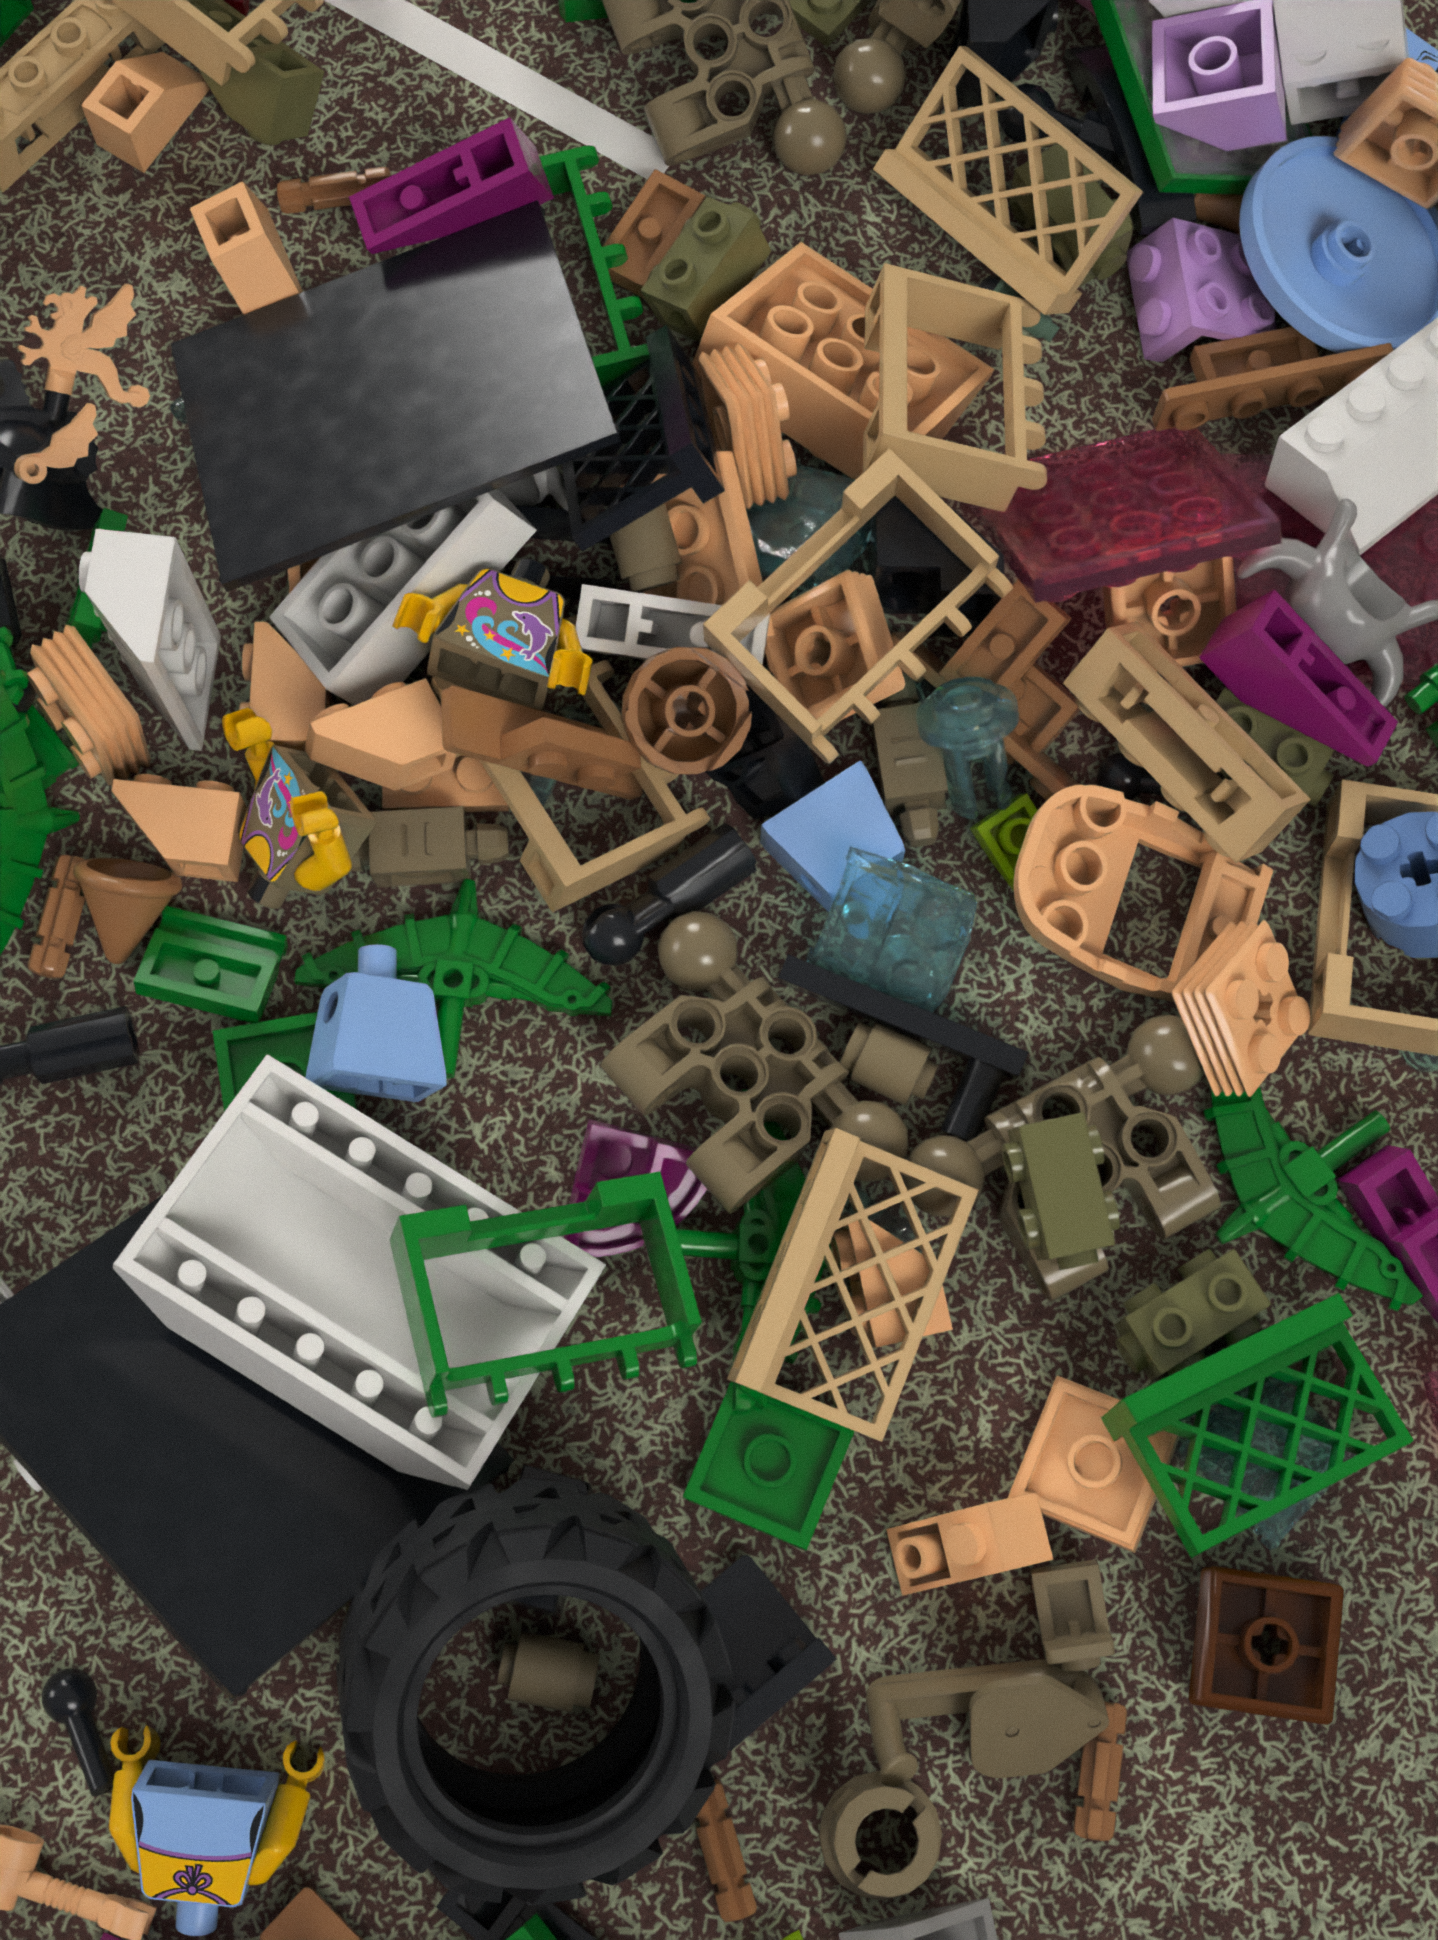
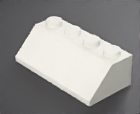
(1367, 445)
(349, 598)
(157, 623)

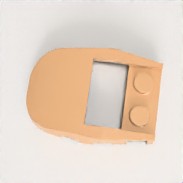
(1078, 866)

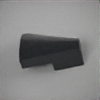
(771, 766)

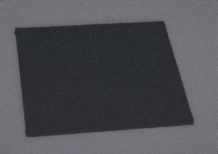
(389, 395)
(189, 1476)

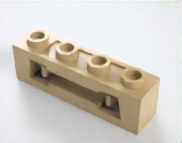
(57, 74)
(1185, 742)

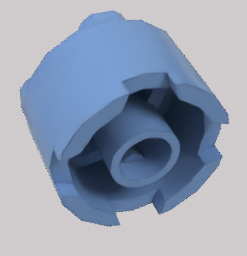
(1388, 879)

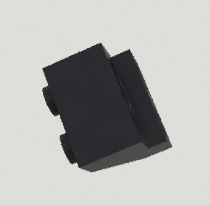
(1004, 35)
(918, 570)

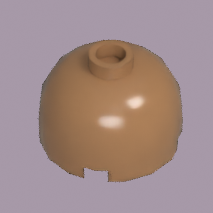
(686, 710)

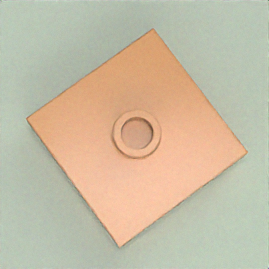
(1085, 1474)

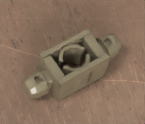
(908, 768)
(427, 847)

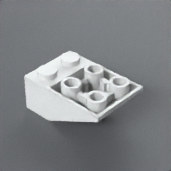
(1336, 53)

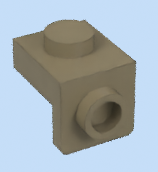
(1072, 1615)

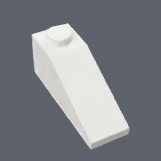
(647, 624)

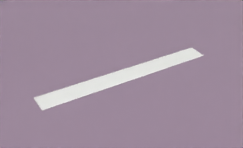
(510, 81)

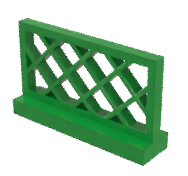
(1243, 1367)

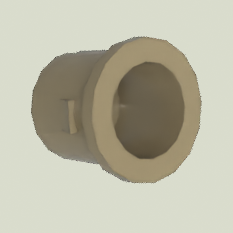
(844, 1815)

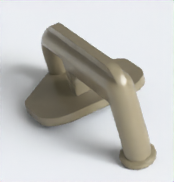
(1020, 1715)

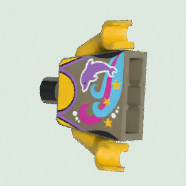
(500, 635)
(300, 817)

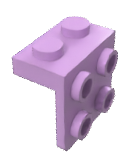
(1191, 286)

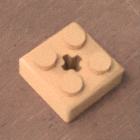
(1397, 134)
(746, 419)
(1203, 600)
(837, 622)
(89, 705)
(1241, 1008)

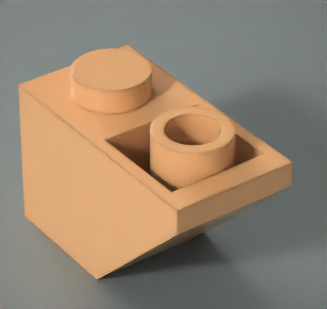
(142, 106)
(246, 248)
(282, 687)
(384, 739)
(186, 825)
(869, 1289)
(969, 1543)

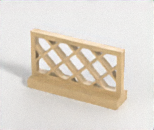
(989, 232)
(798, 1264)

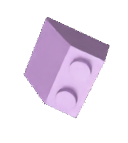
(1220, 75)

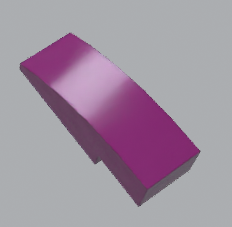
(1401, 1213)

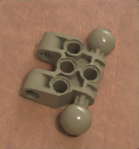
(871, 70)
(686, 120)
(658, 1063)
(1167, 1189)

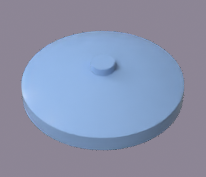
(1339, 249)

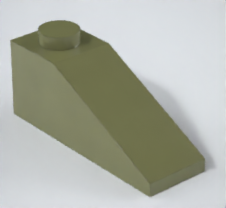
(276, 94)

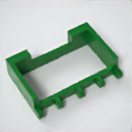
(564, 176)
(608, 1205)

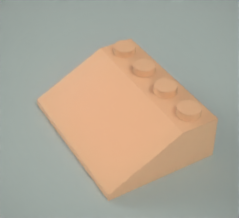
(811, 333)

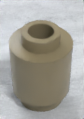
(647, 551)
(889, 1062)
(548, 1672)

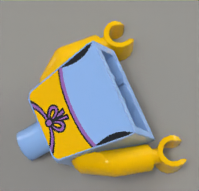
(203, 1828)

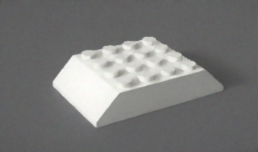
(288, 1274)

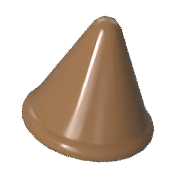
(124, 900)

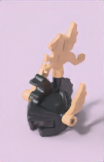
(52, 449)

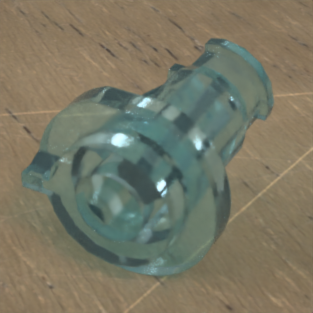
(969, 723)

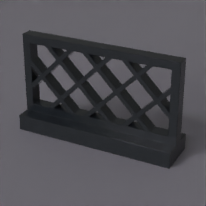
(682, 447)

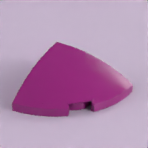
(618, 1153)

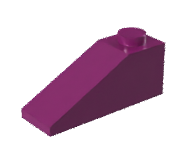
(452, 189)
(1293, 676)

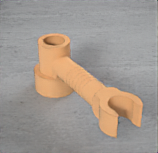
(20, 1878)

